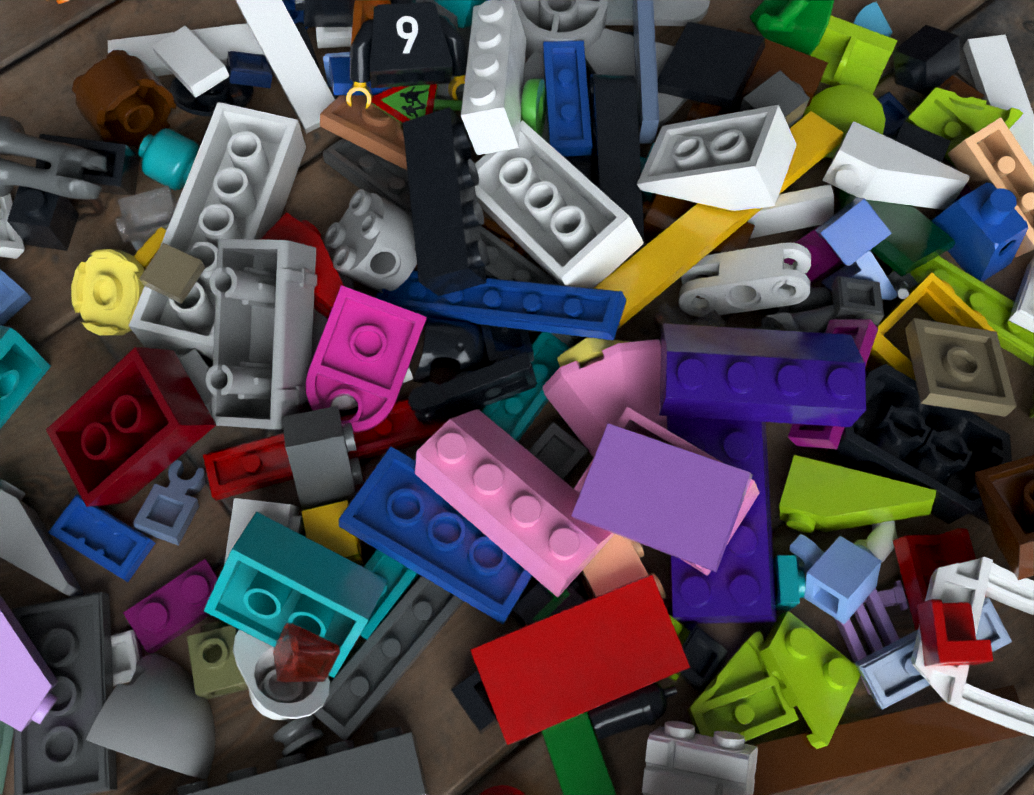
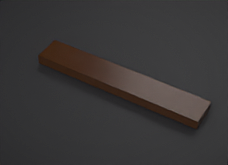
(875, 745)

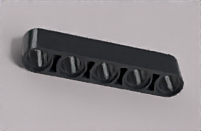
(616, 143)

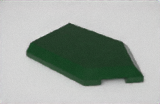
(913, 235)

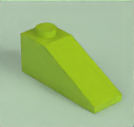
(842, 498)

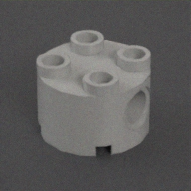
(373, 242)

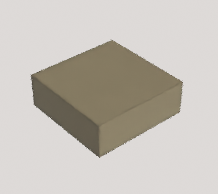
(172, 273)

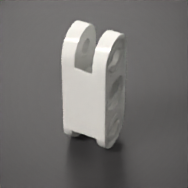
(746, 280)

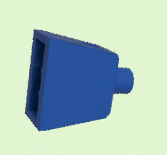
(984, 230)

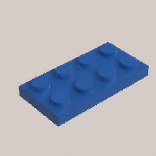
(432, 538)

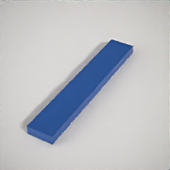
(518, 306)

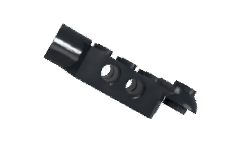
(923, 444)

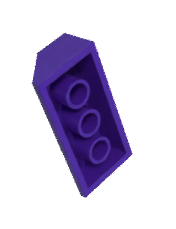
(761, 375)

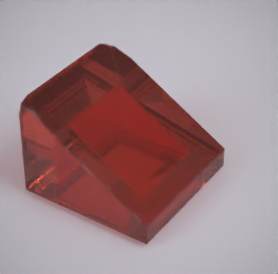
(303, 655)

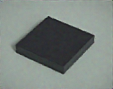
(710, 65)

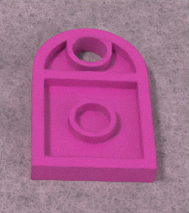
(363, 356)

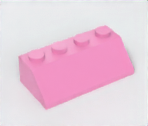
(510, 498)

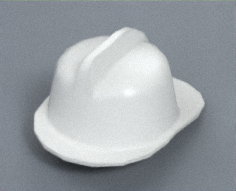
(268, 695)

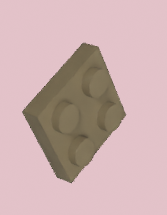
(959, 367)

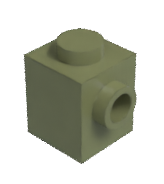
(214, 662)

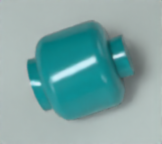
(168, 157)

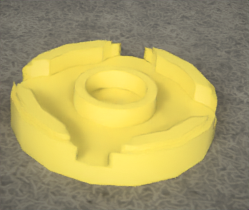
(107, 291)

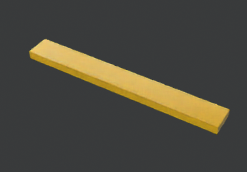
(707, 226)

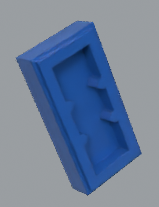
(102, 538)

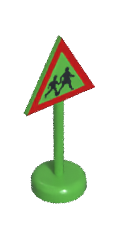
(416, 101)

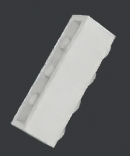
(494, 77)

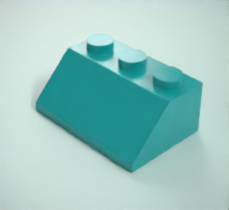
(287, 578)

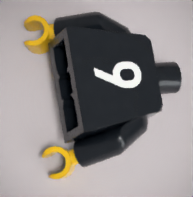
(406, 47)

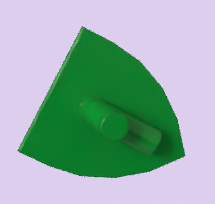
(793, 22)

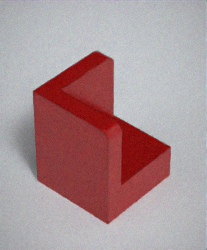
(950, 635)

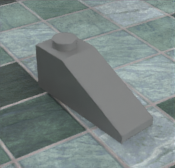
(29, 545)

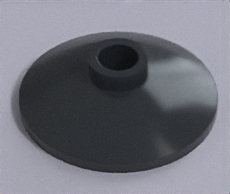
(205, 103)

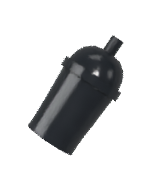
(631, 710)

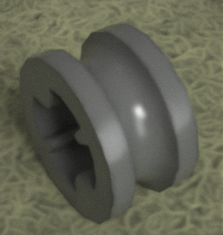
(298, 735)

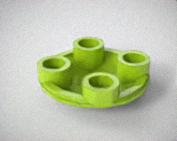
(845, 104)

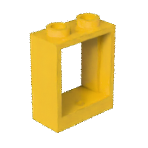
(940, 303)

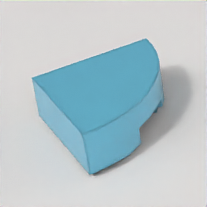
(873, 19)

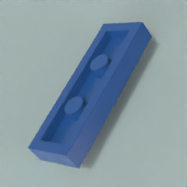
(567, 98)

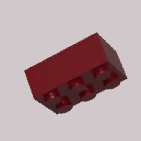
(130, 426)

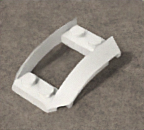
(971, 583)

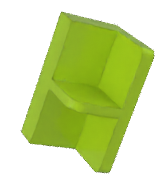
(853, 54)

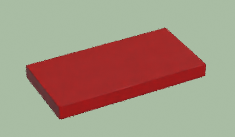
(579, 659)

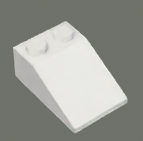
(722, 159)

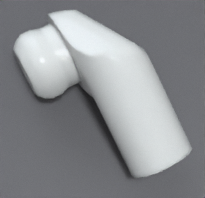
(880, 539)

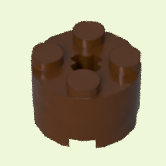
(123, 99)

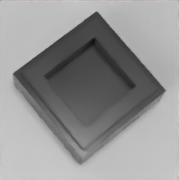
(857, 299)

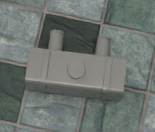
(261, 331)

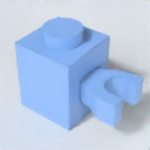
(837, 578)

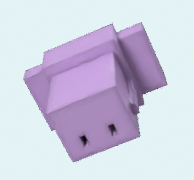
(894, 596)

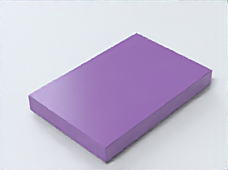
(662, 496)

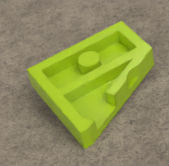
(957, 117)
(810, 675)
(742, 697)

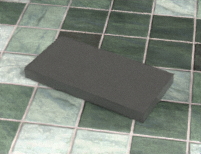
(77, 648)

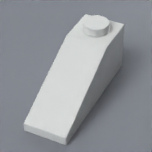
(891, 172)

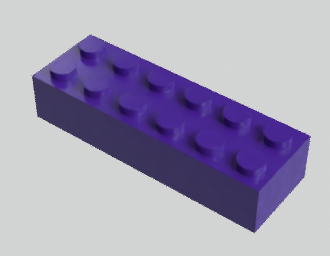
(745, 577)

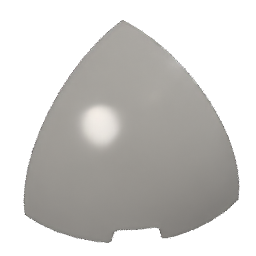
(159, 719)

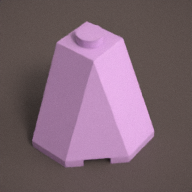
(24, 675)

